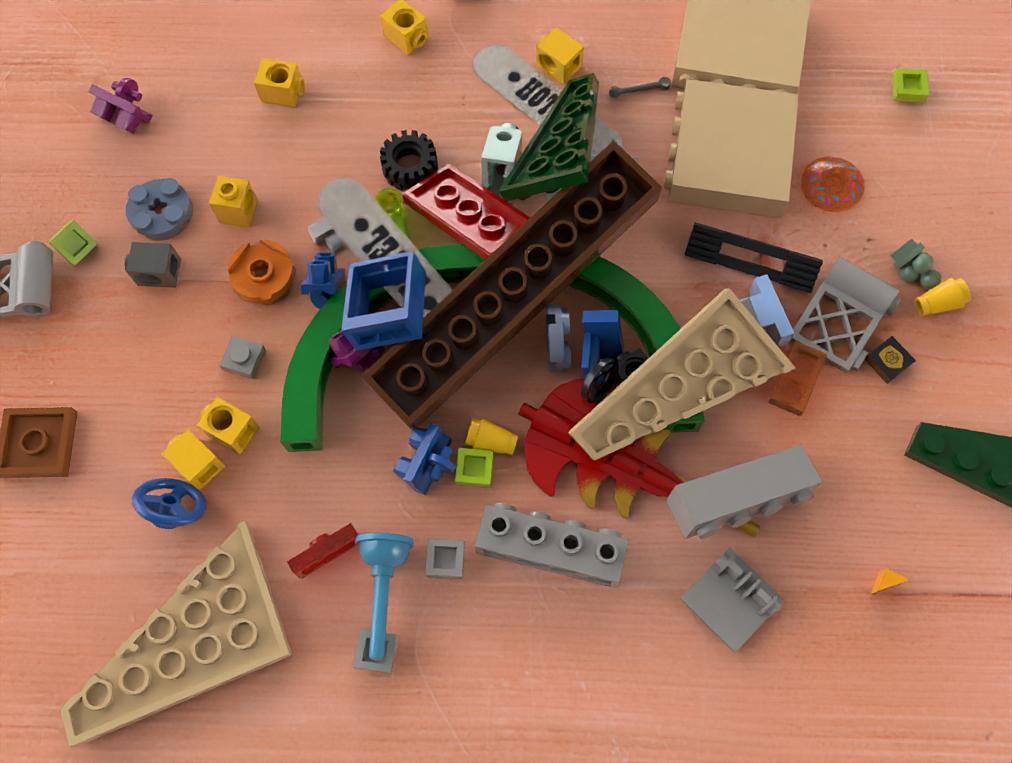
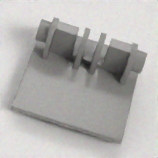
(732, 600)

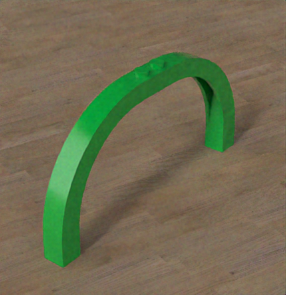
(311, 361)

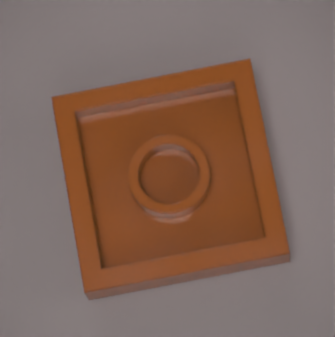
(36, 442)

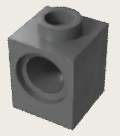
(153, 264)

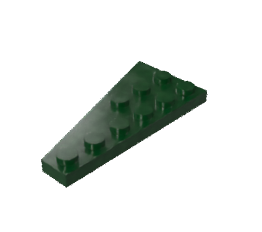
(966, 456)

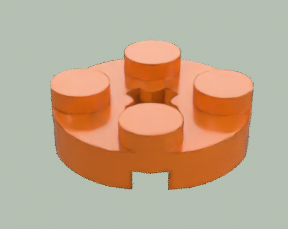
(265, 288)

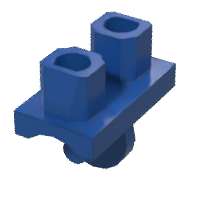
(322, 278)
(429, 460)

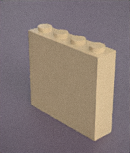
(743, 43)
(732, 148)

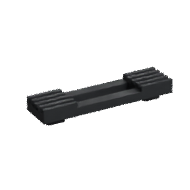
(798, 272)

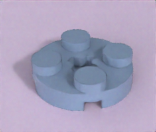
(151, 194)
(556, 325)

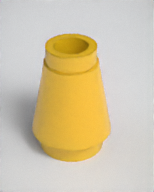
(944, 297)
(489, 436)

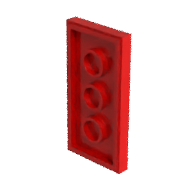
(465, 210)

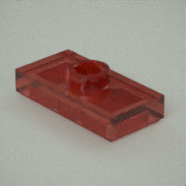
(323, 550)

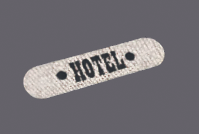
(529, 89)
(374, 235)

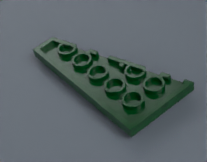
(560, 147)

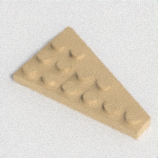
(201, 638)

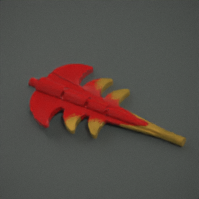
(634, 467)

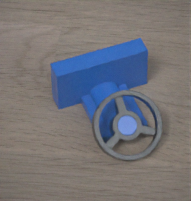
(601, 341)

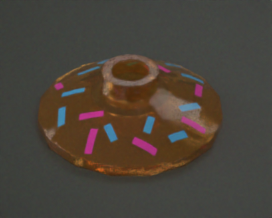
(827, 192)

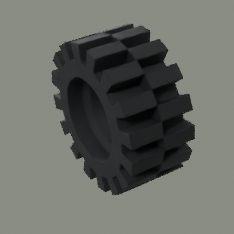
(405, 146)

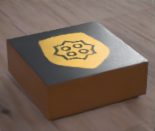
(889, 359)

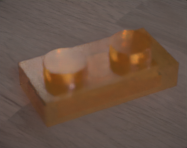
(796, 386)

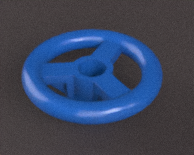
(166, 510)

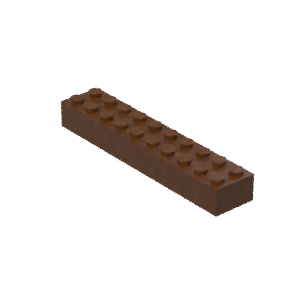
(513, 286)

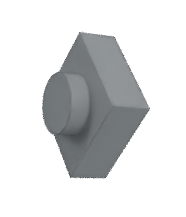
(242, 357)
(445, 558)
(362, 658)

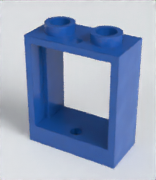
(388, 326)

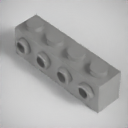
(743, 492)
(552, 545)

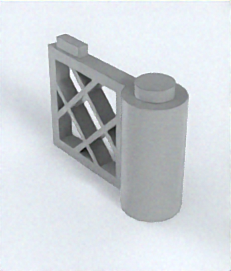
(28, 280)
(862, 295)

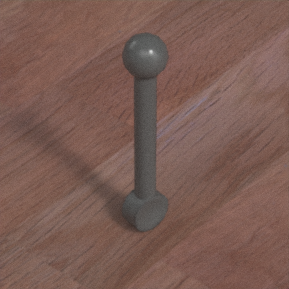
(663, 84)

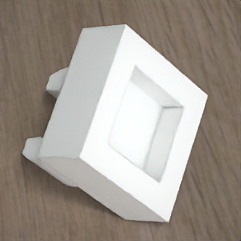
(323, 231)

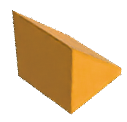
(887, 579)

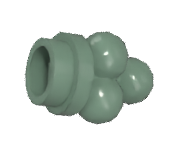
(916, 265)

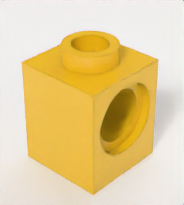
(404, 26)
(559, 55)
(279, 82)
(233, 201)
(237, 434)
(193, 459)

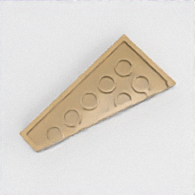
(694, 370)

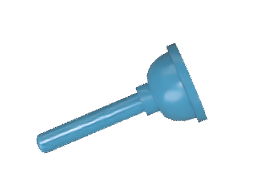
(383, 554)

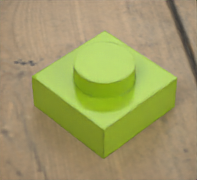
(910, 85)
(72, 242)
(474, 467)

